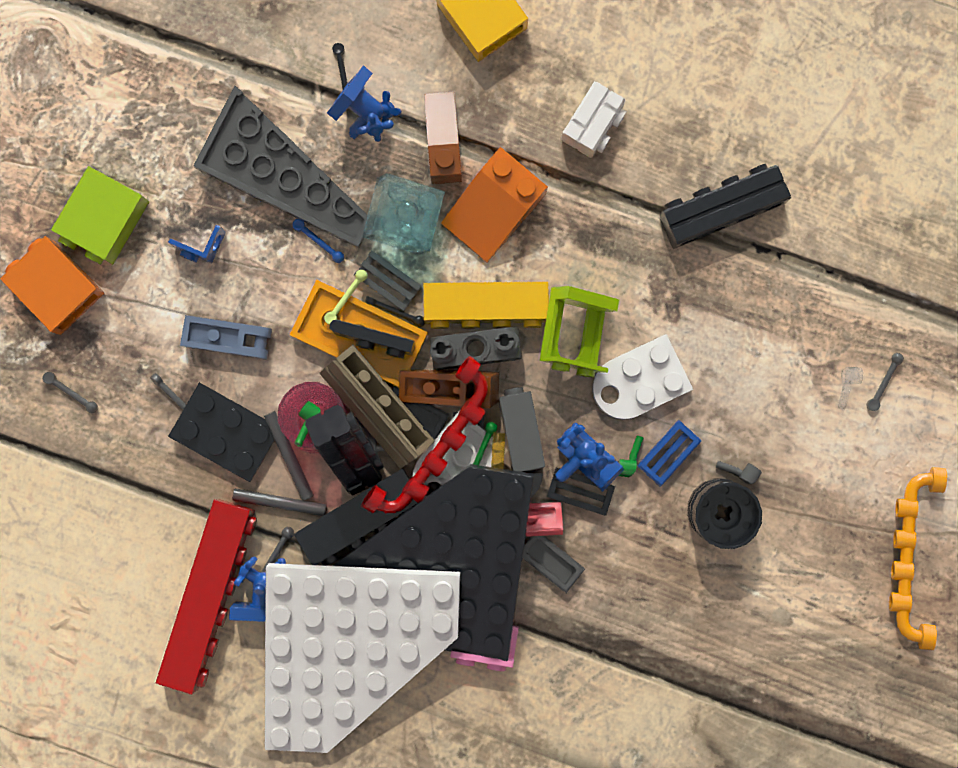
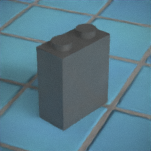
(521, 430)

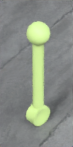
(361, 275)

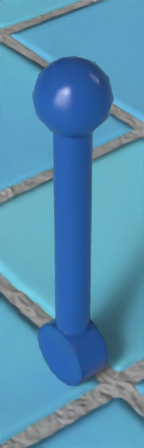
(299, 226)

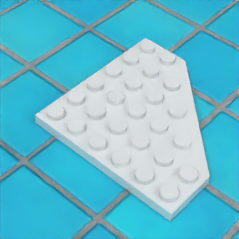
(346, 645)

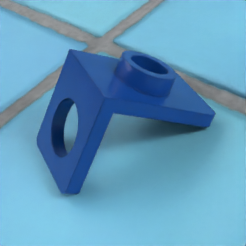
(210, 250)

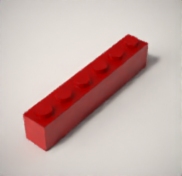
(205, 597)

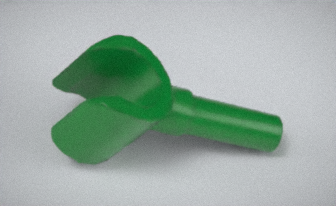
(306, 412)
(631, 465)

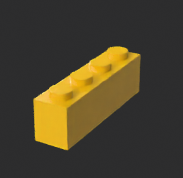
(485, 303)

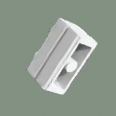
(593, 120)

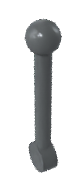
(50, 378)
(159, 382)
(874, 404)
(287, 533)

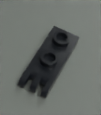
(369, 338)

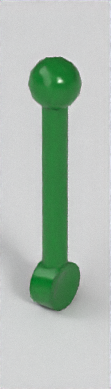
(490, 428)

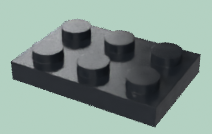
(223, 432)

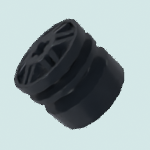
(742, 513)

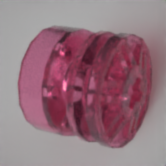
(293, 402)

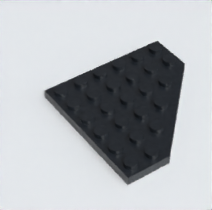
(469, 528)

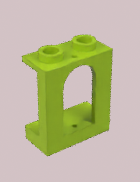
(588, 356)

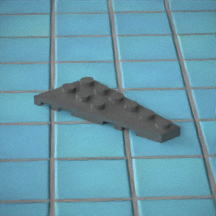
(266, 164)

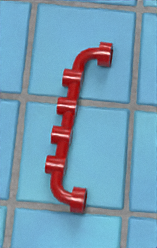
(451, 438)

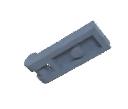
(224, 337)

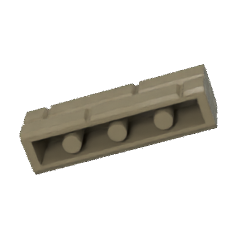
(377, 407)

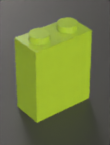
(99, 216)

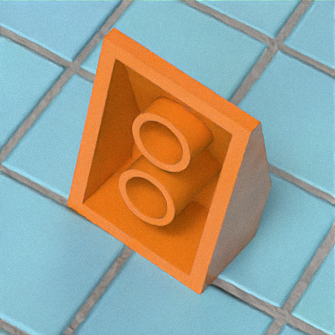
(494, 204)

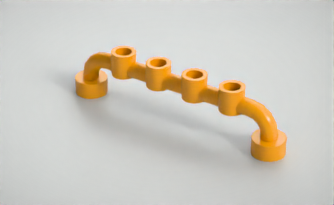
(904, 569)

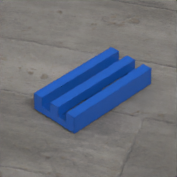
(651, 473)

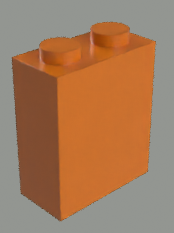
(51, 285)

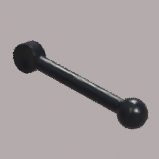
(338, 50)
(418, 321)

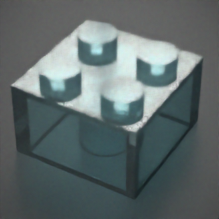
(403, 214)

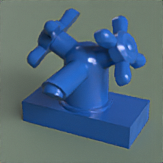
(365, 106)
(588, 457)
(257, 608)

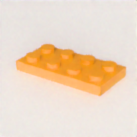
(314, 331)

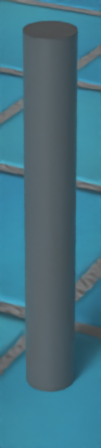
(289, 456)
(279, 502)

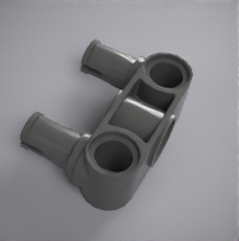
(499, 346)

